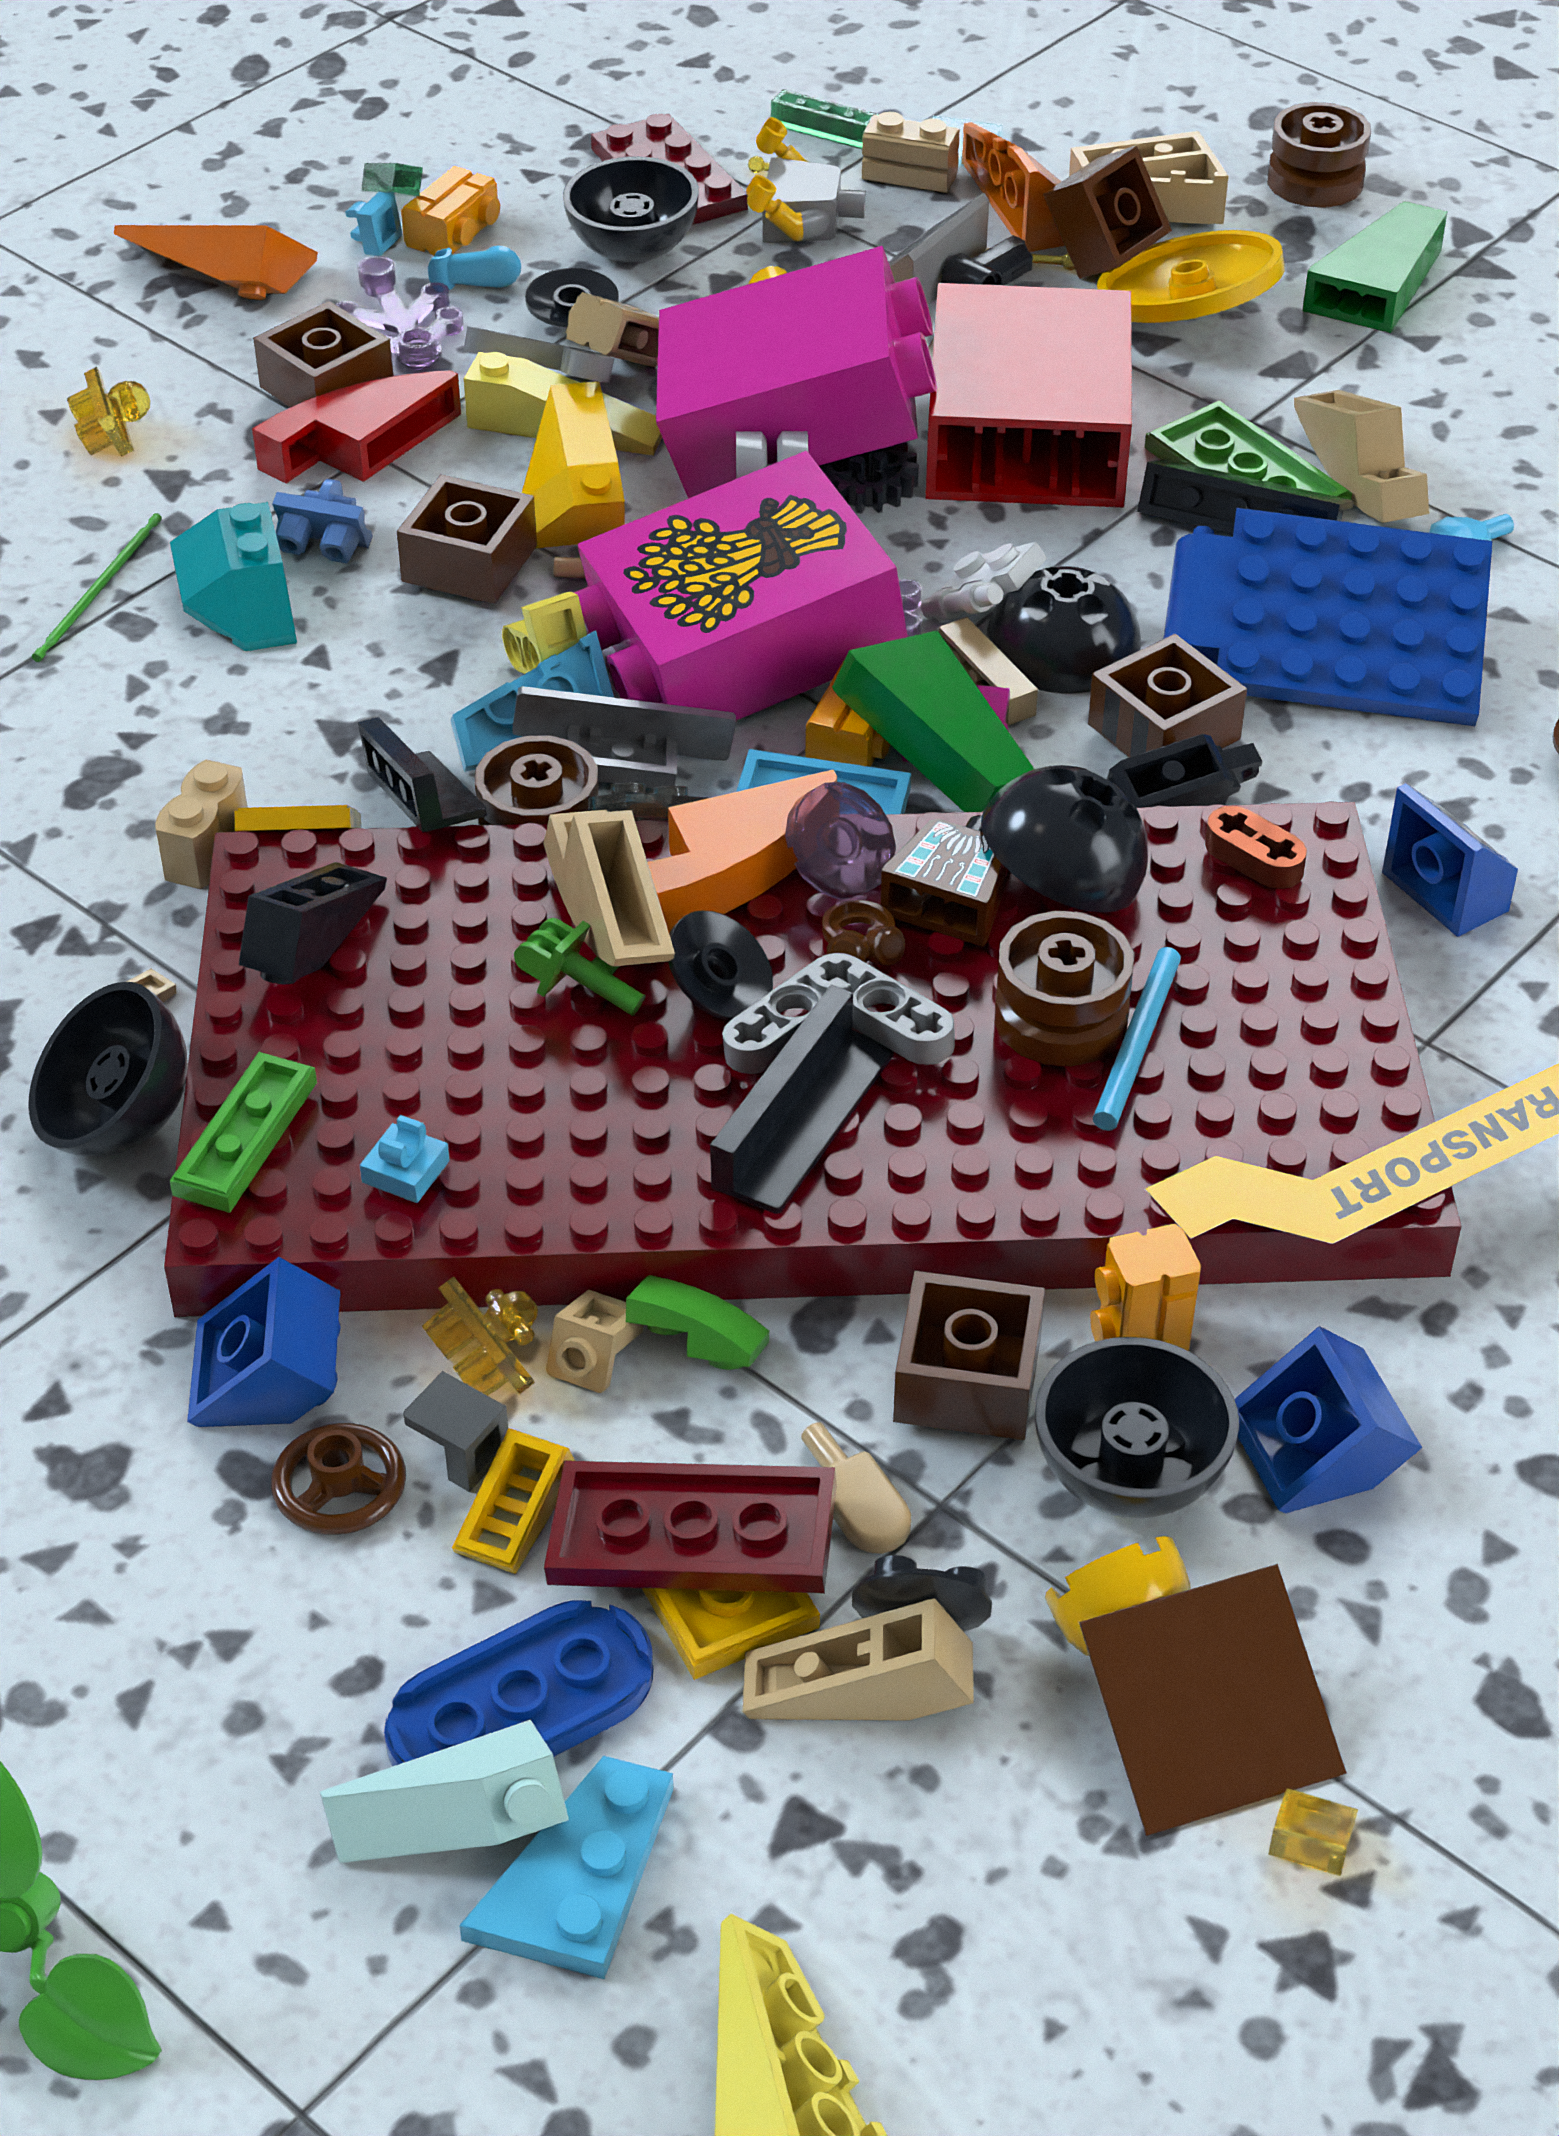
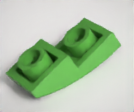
(713, 1325)

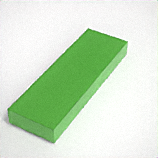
(243, 1132)

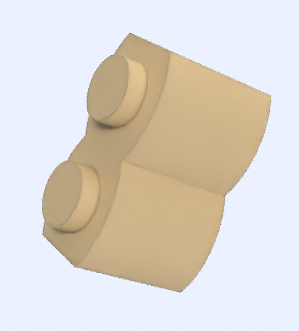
(191, 819)

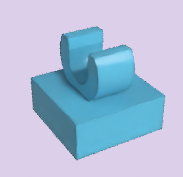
(377, 223)
(405, 1160)

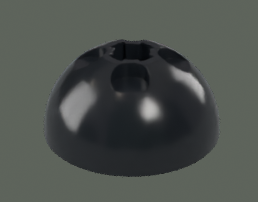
(631, 207)
(1064, 628)
(1069, 837)
(109, 1073)
(1135, 1425)

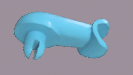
(488, 268)

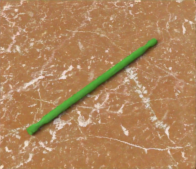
(96, 588)

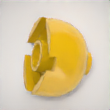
(1115, 1584)

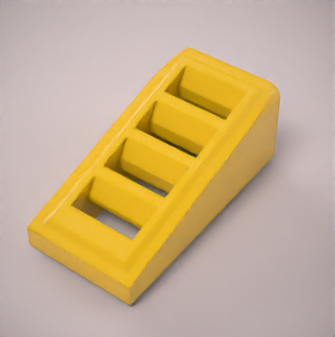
(514, 1453)

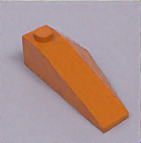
(1013, 186)
(242, 256)

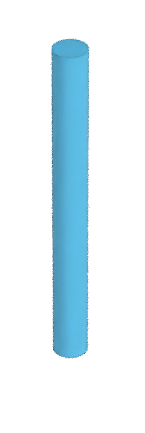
(1136, 1039)

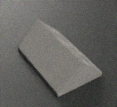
(928, 255)

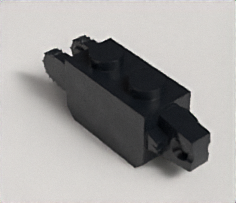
(1186, 773)

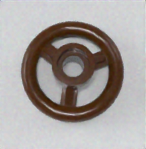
(337, 1471)

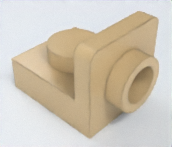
(588, 1338)

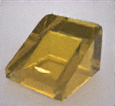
(1312, 1831)

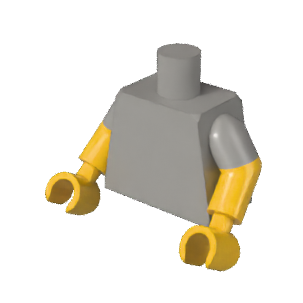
(799, 196)

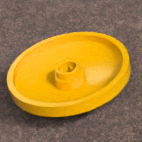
(1197, 274)

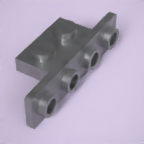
(626, 736)

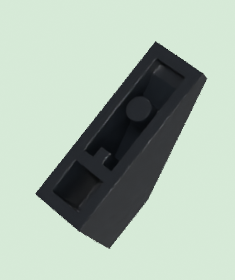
(304, 920)

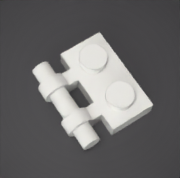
(983, 580)

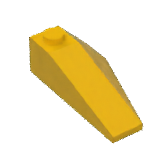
(574, 468)

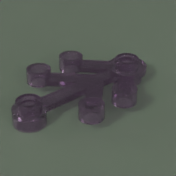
(414, 345)

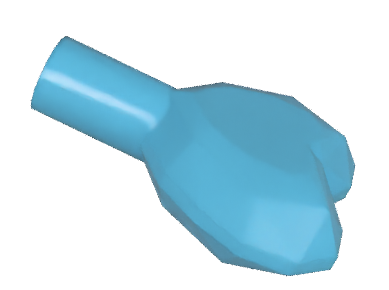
(1473, 528)

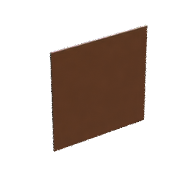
(1212, 1699)

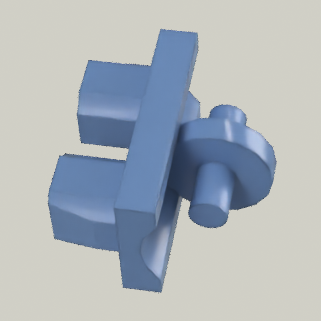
(321, 516)

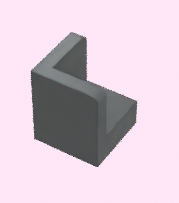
(463, 1423)

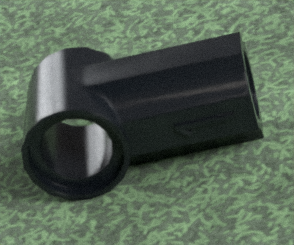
(992, 267)

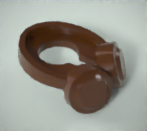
(881, 945)

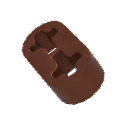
(1255, 847)

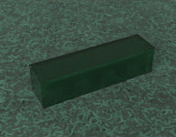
(821, 118)
(392, 178)

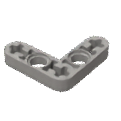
(566, 359)
(914, 1029)

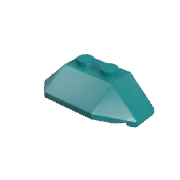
(236, 577)

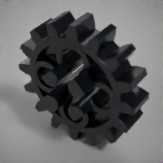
(888, 477)

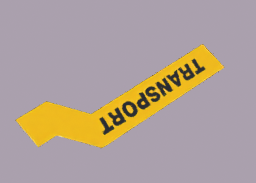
(1373, 1184)

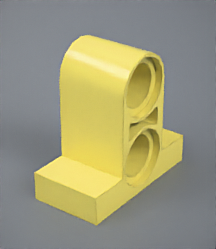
(545, 631)

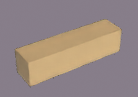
(990, 667)

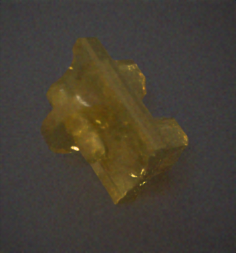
(104, 414)
(504, 1321)

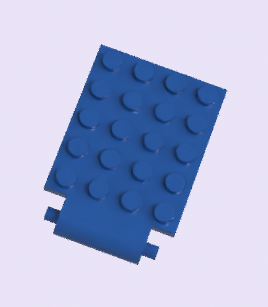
(1338, 613)

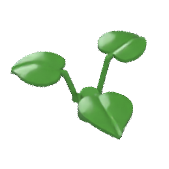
(88, 2008)

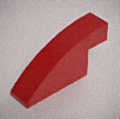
(357, 425)

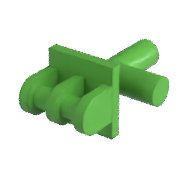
(554, 953)

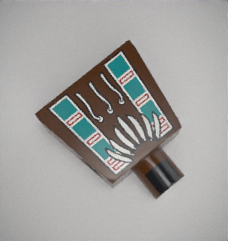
(946, 881)

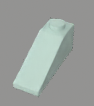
(449, 1799)

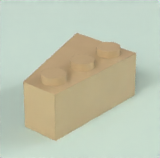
(1182, 172)

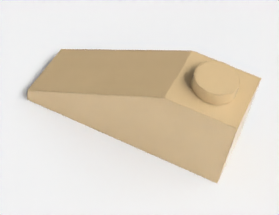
(866, 1669)

